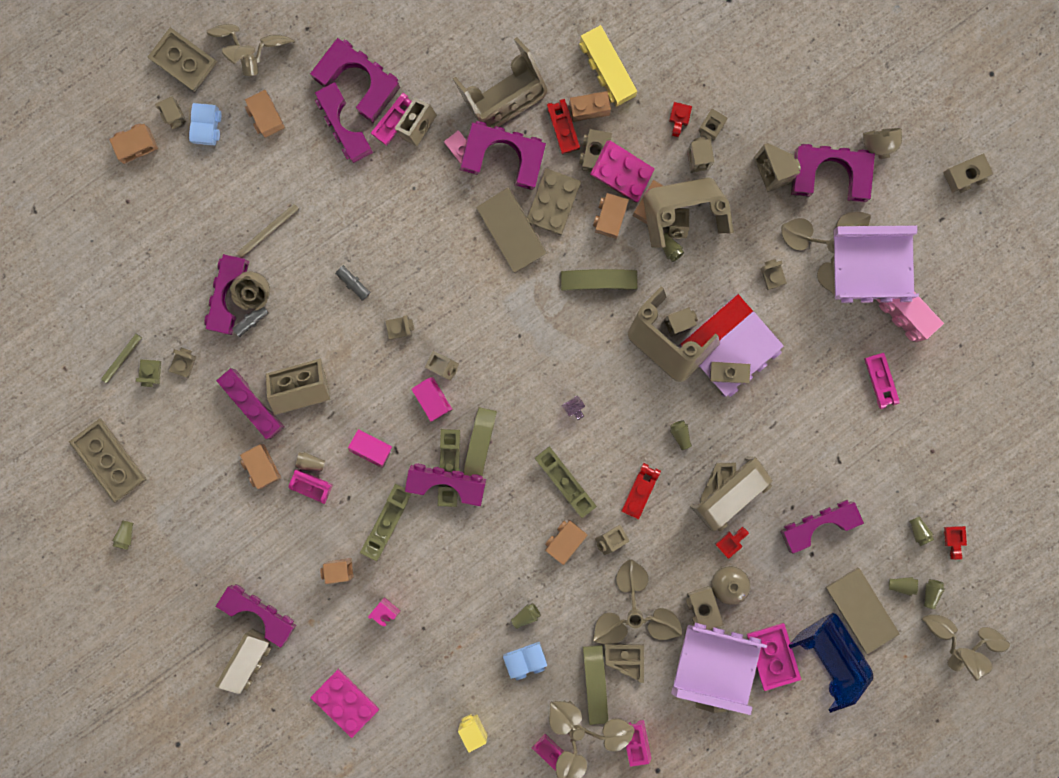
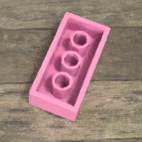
(913, 317)

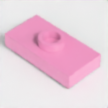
(456, 144)

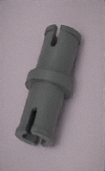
(352, 282)
(249, 321)

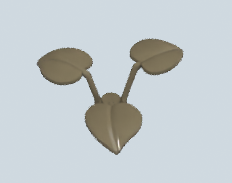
(245, 53)
(798, 234)
(611, 630)
(976, 663)
(565, 719)

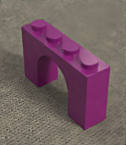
(342, 57)
(528, 150)
(857, 164)

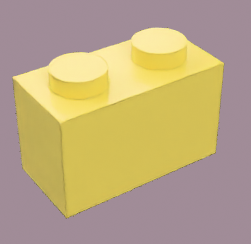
(472, 732)

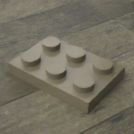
(182, 59)
(553, 201)

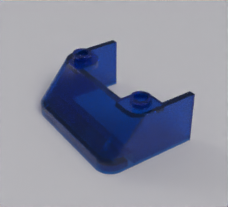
(840, 657)

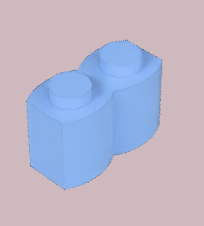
(204, 124)
(525, 660)

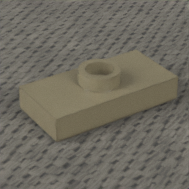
(730, 372)

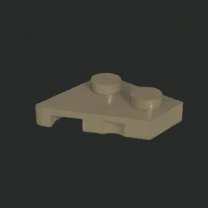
(719, 475)
(626, 659)

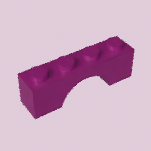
(332, 102)
(219, 316)
(249, 404)
(469, 487)
(799, 535)
(277, 627)

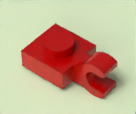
(679, 116)
(955, 538)
(730, 544)

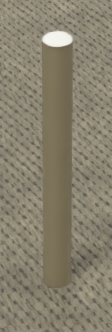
(267, 231)

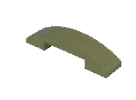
(599, 279)
(480, 442)
(450, 462)
(565, 482)
(386, 523)
(595, 684)

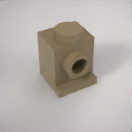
(171, 112)
(715, 119)

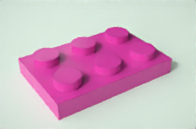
(622, 171)
(777, 661)
(344, 703)

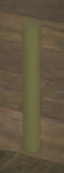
(121, 358)

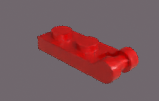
(563, 127)
(640, 491)

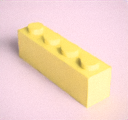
(608, 66)

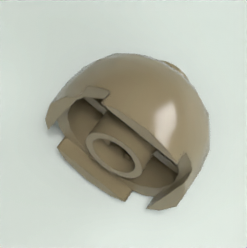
(883, 141)
(250, 290)
(730, 585)

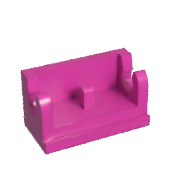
(431, 399)
(370, 448)
(310, 486)
(384, 610)
(638, 748)
(548, 750)

